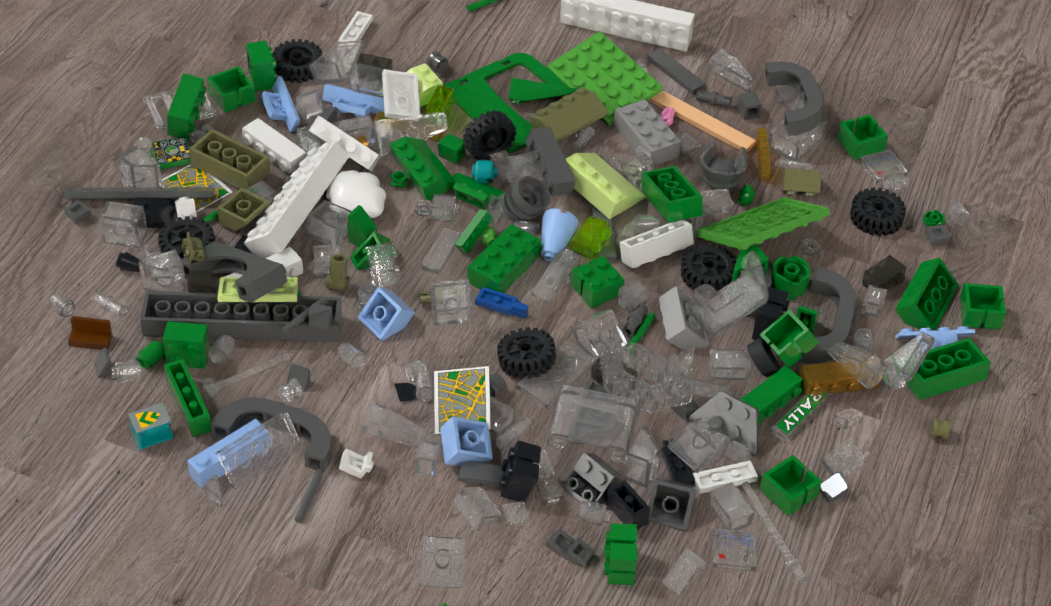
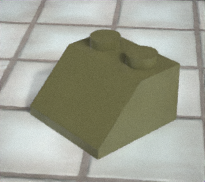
(800, 181)
(241, 209)

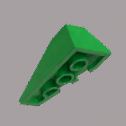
(527, 91)

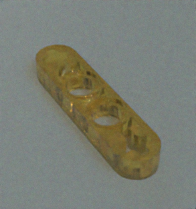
(763, 154)

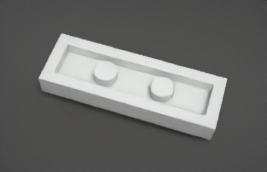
(356, 27)
(720, 476)

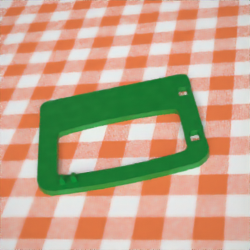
(478, 97)

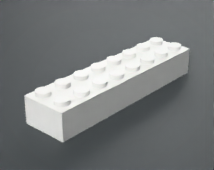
(631, 20)
(296, 200)

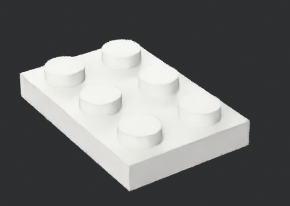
(400, 94)

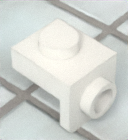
(185, 207)
(355, 463)

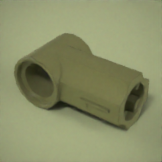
(337, 277)

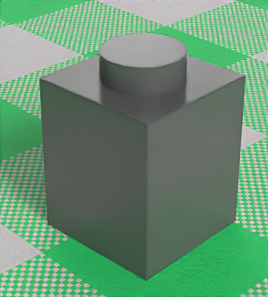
(749, 105)

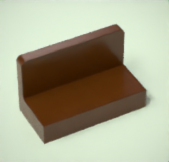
(90, 333)

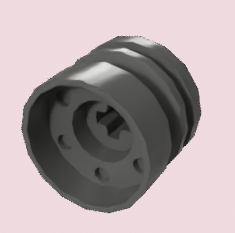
(526, 199)

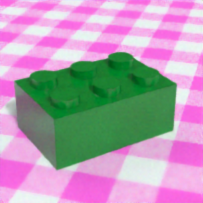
(186, 106)

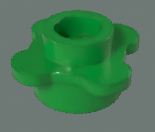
(399, 179)

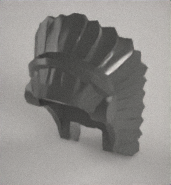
(721, 172)

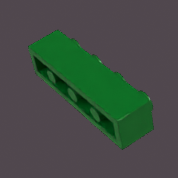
(473, 231)

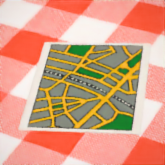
(194, 177)
(461, 395)

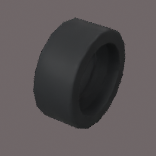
(763, 357)

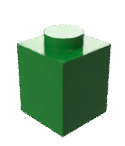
(451, 148)

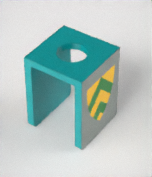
(150, 426)

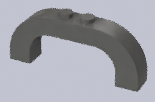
(802, 79)
(842, 294)
(306, 425)

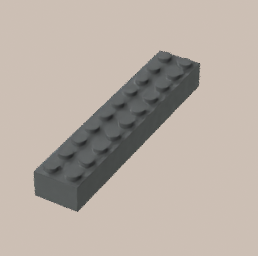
(236, 319)

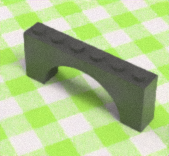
(258, 276)

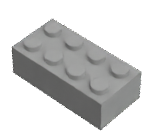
(645, 128)

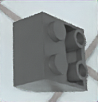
(591, 479)

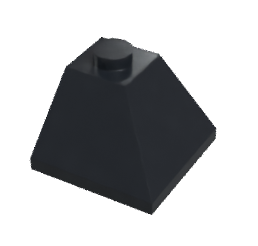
(156, 211)

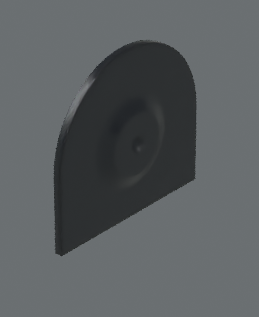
(405, 391)

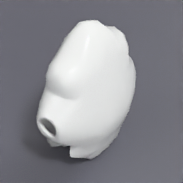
(356, 189)

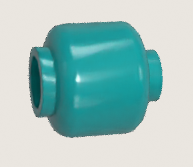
(484, 171)

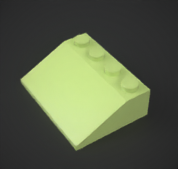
(602, 184)

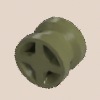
(940, 428)

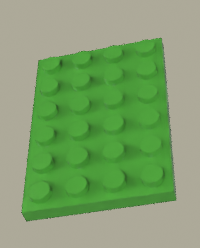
(607, 72)
(763, 223)

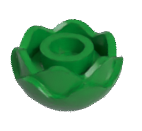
(747, 195)
(933, 218)

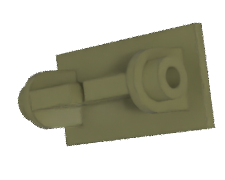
(192, 249)

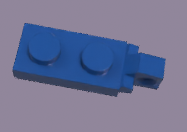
(501, 303)

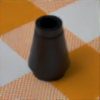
(128, 262)

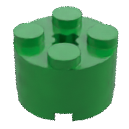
(791, 276)

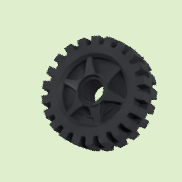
(294, 60)
(489, 135)
(877, 211)
(173, 234)
(707, 266)
(526, 353)

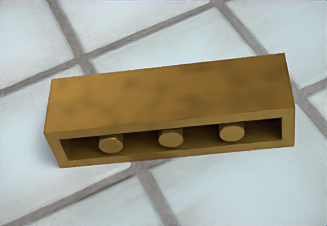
(828, 378)

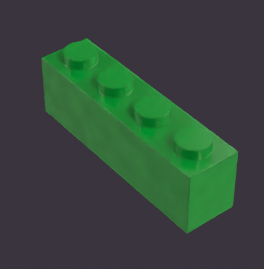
(774, 392)
(187, 397)

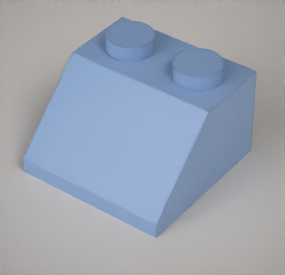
(385, 313)
(465, 441)

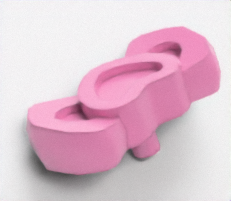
(667, 115)

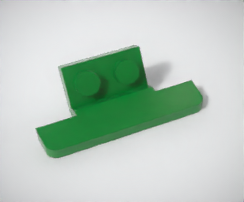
(472, 192)

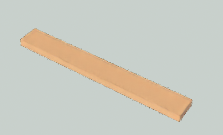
(704, 121)

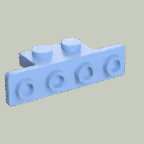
(351, 101)
(280, 105)
(942, 336)

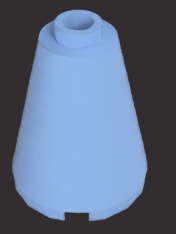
(556, 232)

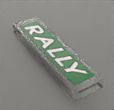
(798, 415)

